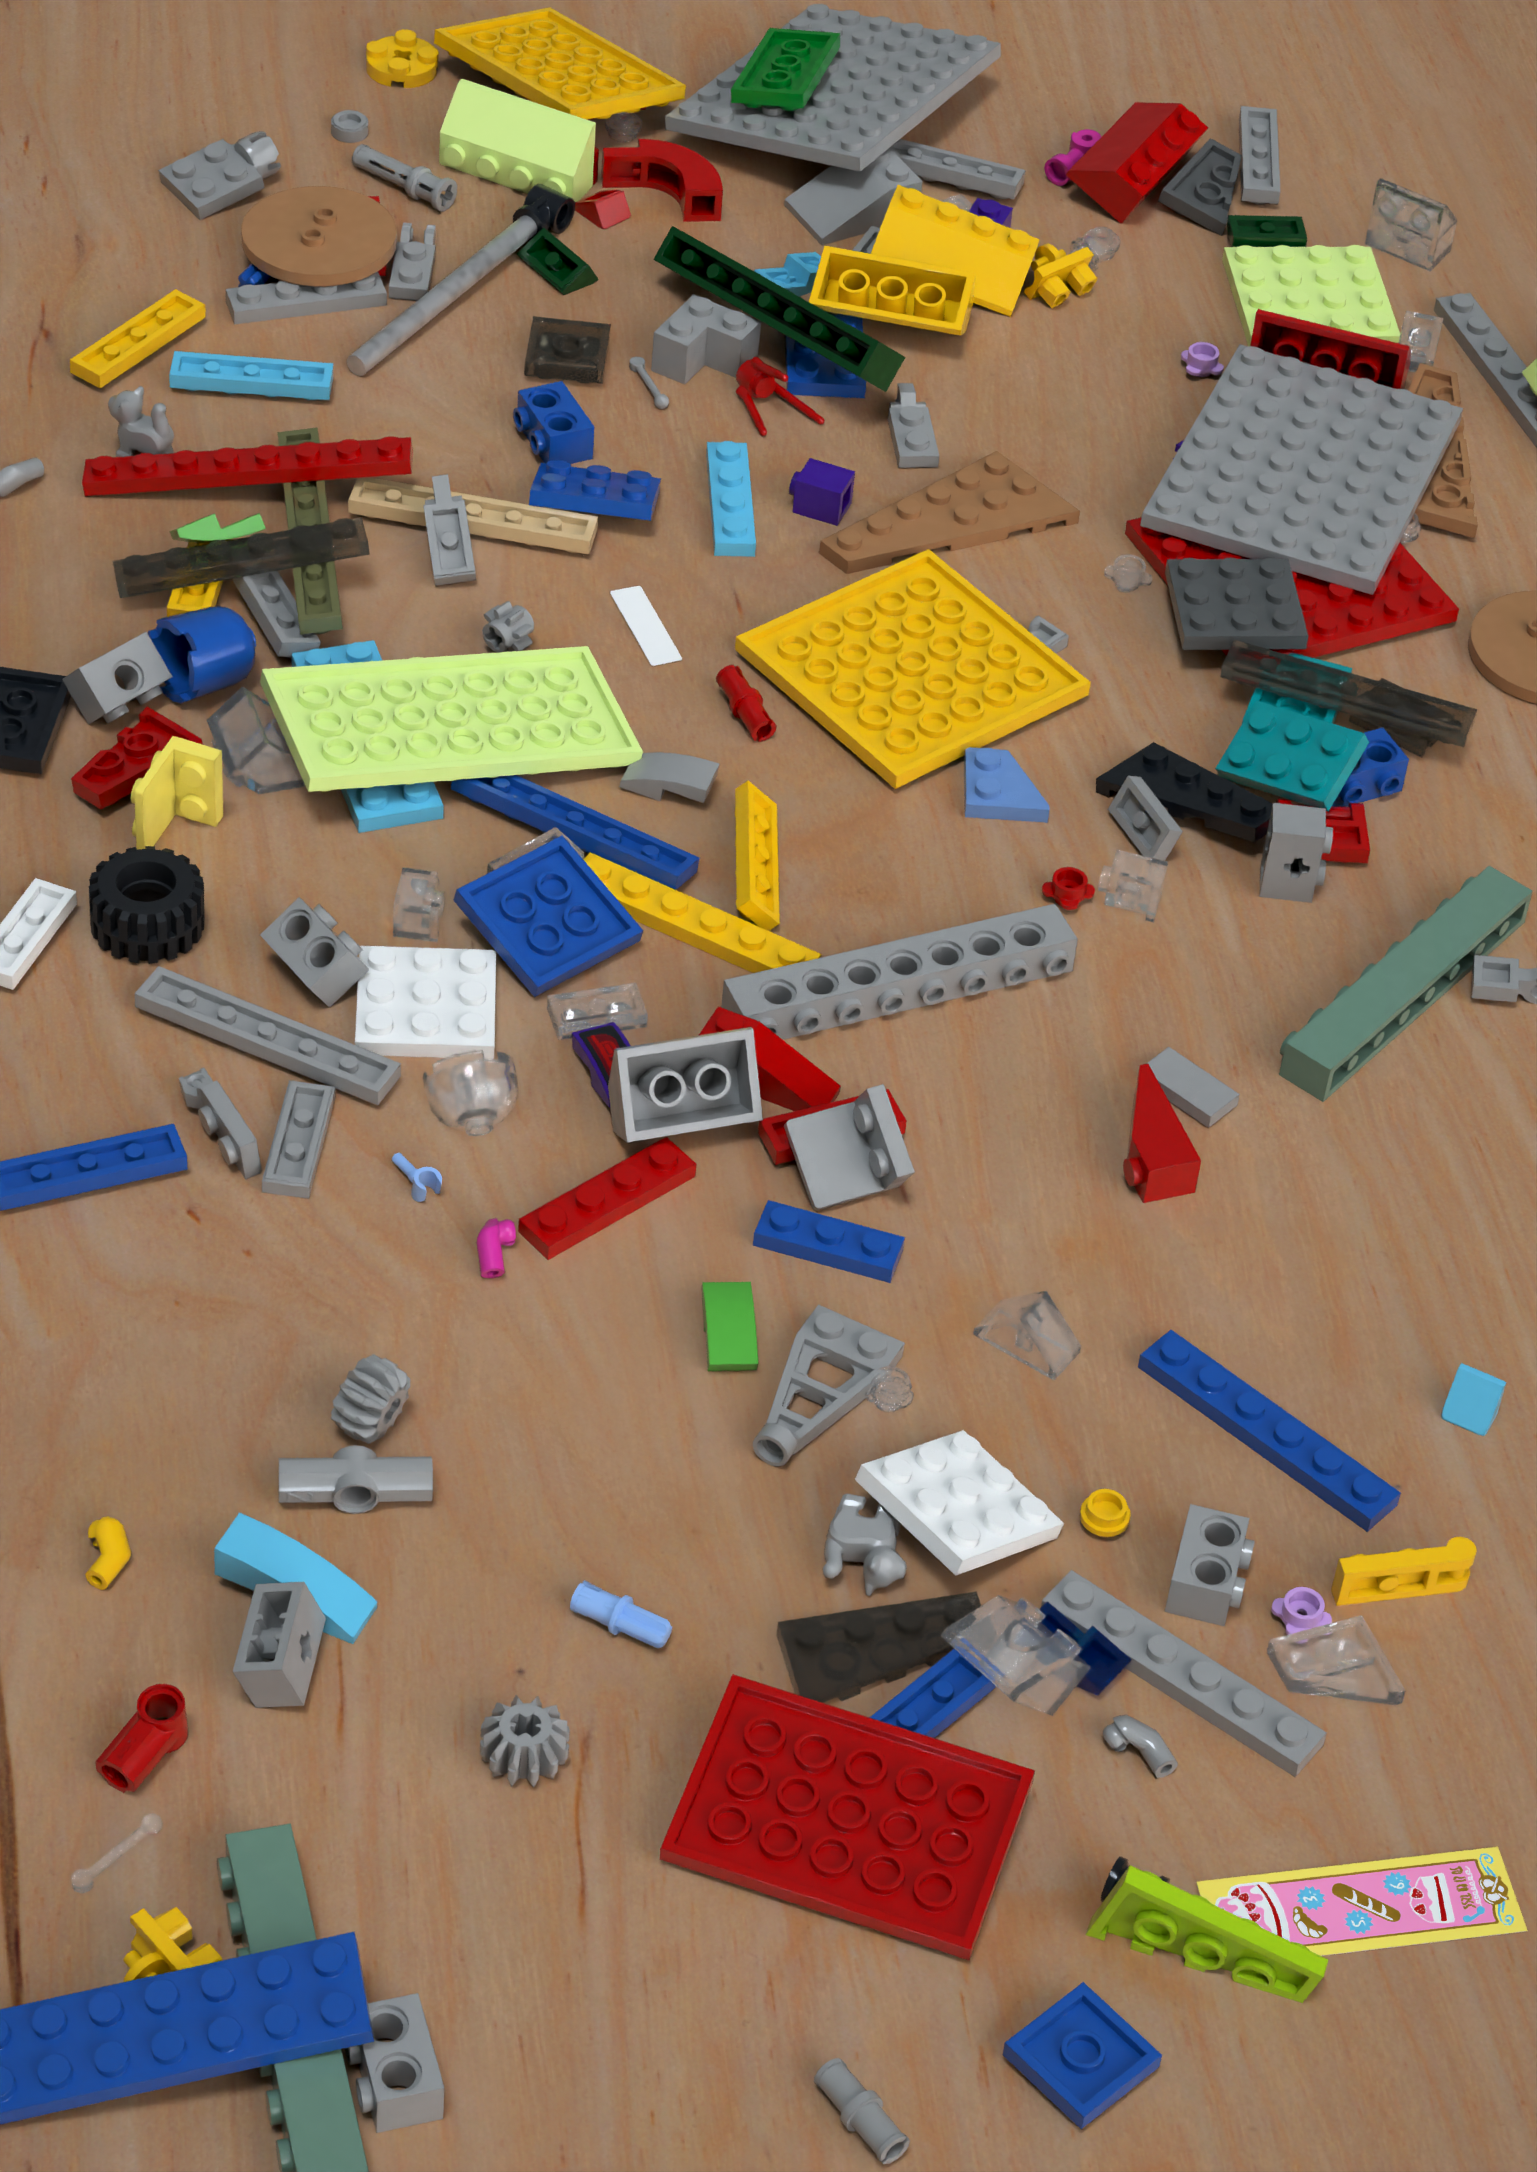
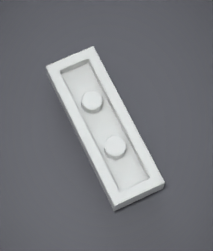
(31, 927)

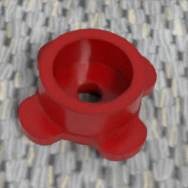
(1068, 887)

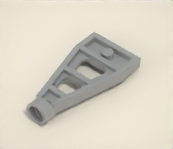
(841, 1344)

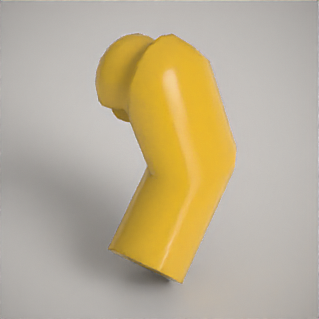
(114, 1551)

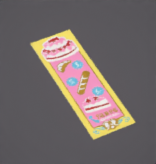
(1378, 1901)

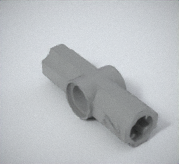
(355, 1479)

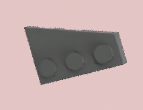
(1205, 186)

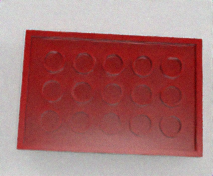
(848, 1816)

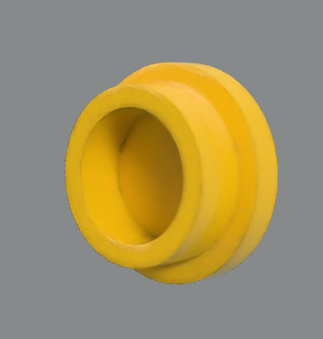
(1105, 1513)

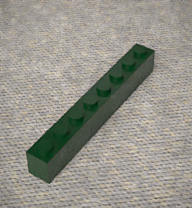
(780, 309)

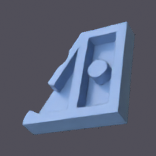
(1000, 788)

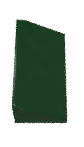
(557, 263)

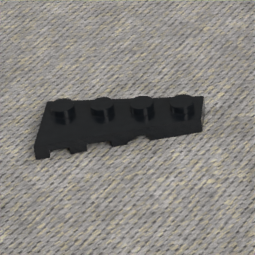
(1192, 792)

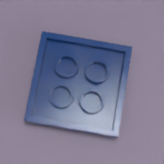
(548, 915)

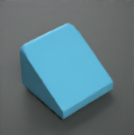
(1473, 1400)

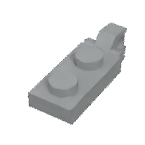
(912, 430)
(448, 535)
(221, 1117)

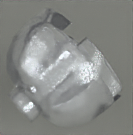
(472, 1091)

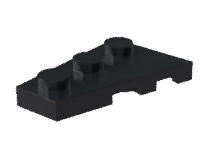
(29, 717)

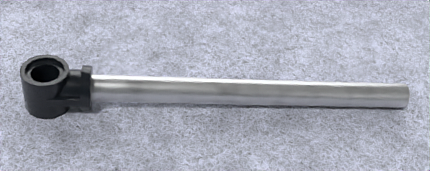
(541, 210)

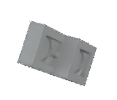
(670, 772)

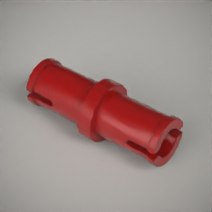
(746, 703)

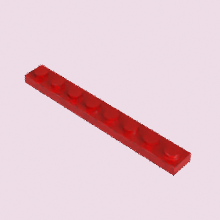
(248, 466)

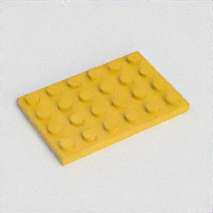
(559, 64)

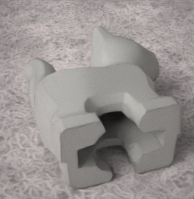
(138, 431)
(864, 1540)

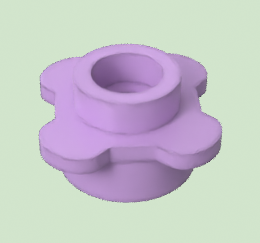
(1202, 360)
(1297, 1602)

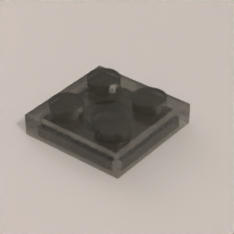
(567, 350)

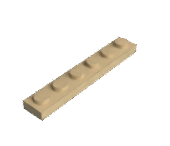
(485, 515)

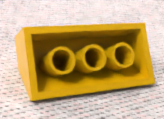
(950, 237)
(894, 290)

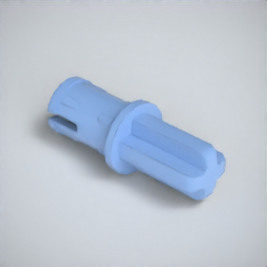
(620, 1614)

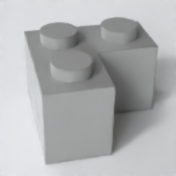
(701, 336)

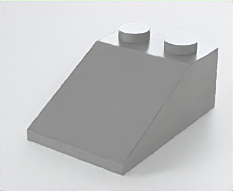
(847, 201)

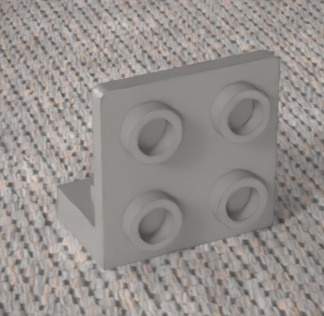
(850, 1150)

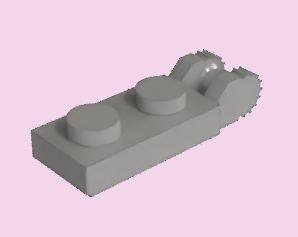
(413, 264)

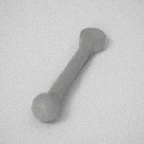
(637, 364)

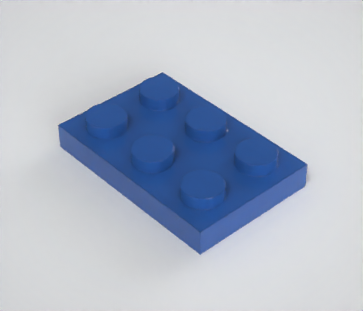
(817, 376)
(595, 490)

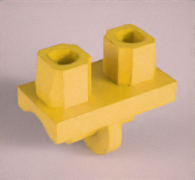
(1056, 269)
(158, 1945)

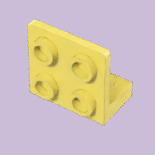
(180, 782)

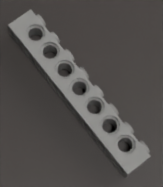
(905, 973)

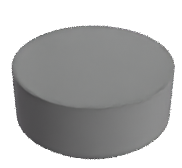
(349, 126)

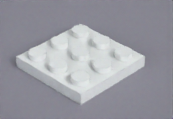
(426, 1001)
(959, 1502)

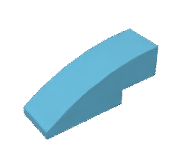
(262, 1555)

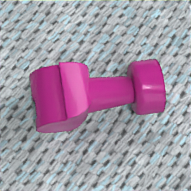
(1060, 163)

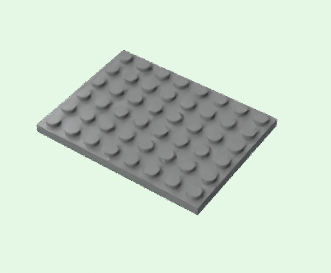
(866, 101)
(1303, 468)

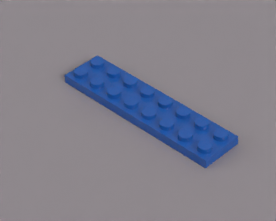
(182, 2027)

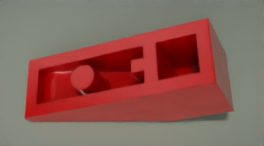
(782, 1071)
(1159, 1154)

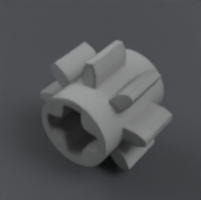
(508, 628)

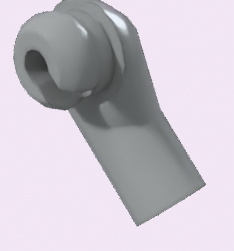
(18, 474)
(1146, 1739)

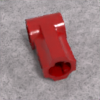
(144, 1739)

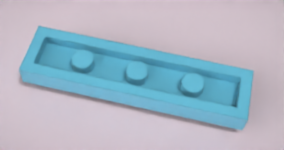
(251, 375)
(730, 499)

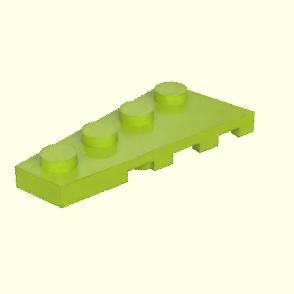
(1208, 1937)

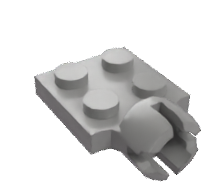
(221, 173)

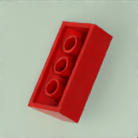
(1136, 155)
(1332, 348)

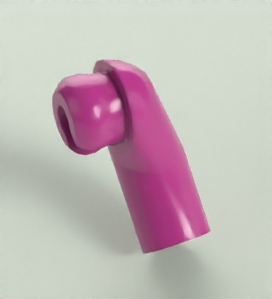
(489, 1246)

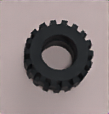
(146, 904)

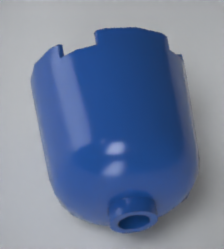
(204, 651)

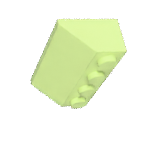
(517, 141)

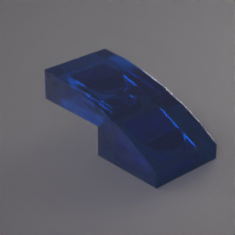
(1097, 1651)

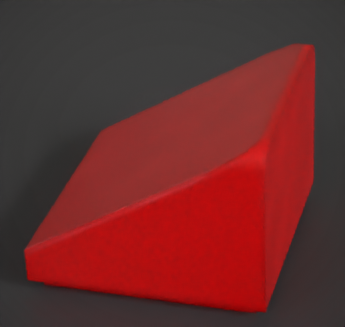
(604, 208)

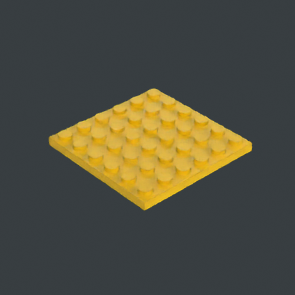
(912, 667)

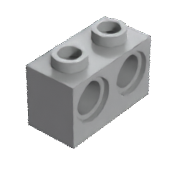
(314, 951)
(1208, 1564)
(402, 2062)

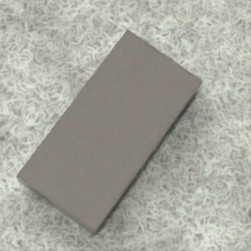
(1192, 1087)

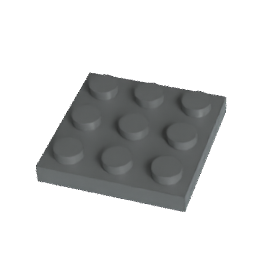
(1235, 601)

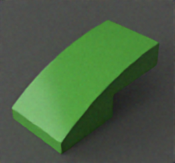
(208, 529)
(729, 1326)

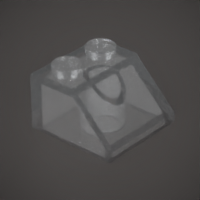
(253, 745)
(1019, 1652)

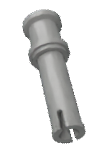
(429, 187)

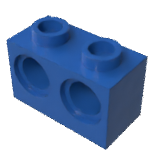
(554, 423)
(1377, 772)

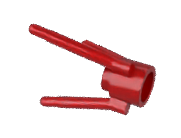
(758, 381)

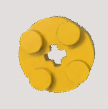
(402, 60)

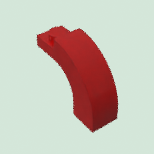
(668, 169)

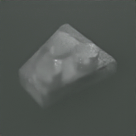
(1336, 1663)

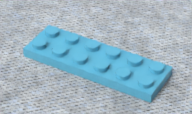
(380, 805)

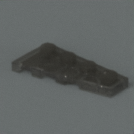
(855, 1648)

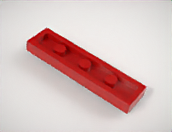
(606, 1198)

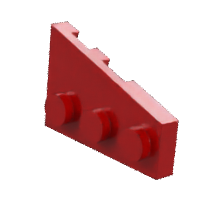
(114, 771)

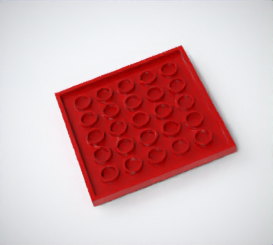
(1333, 614)

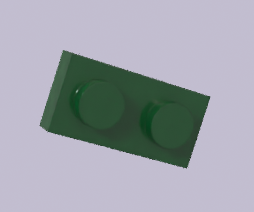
(1266, 231)

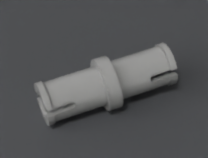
(861, 2111)

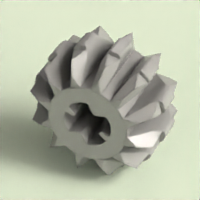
(370, 1398)
(524, 1740)

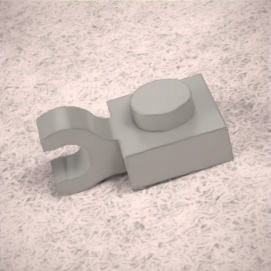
(1502, 979)

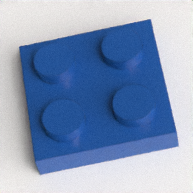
(1082, 2055)

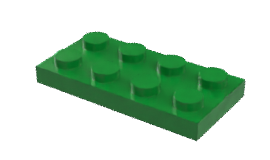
(785, 68)

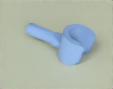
(419, 1177)

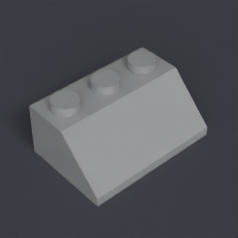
(684, 1085)

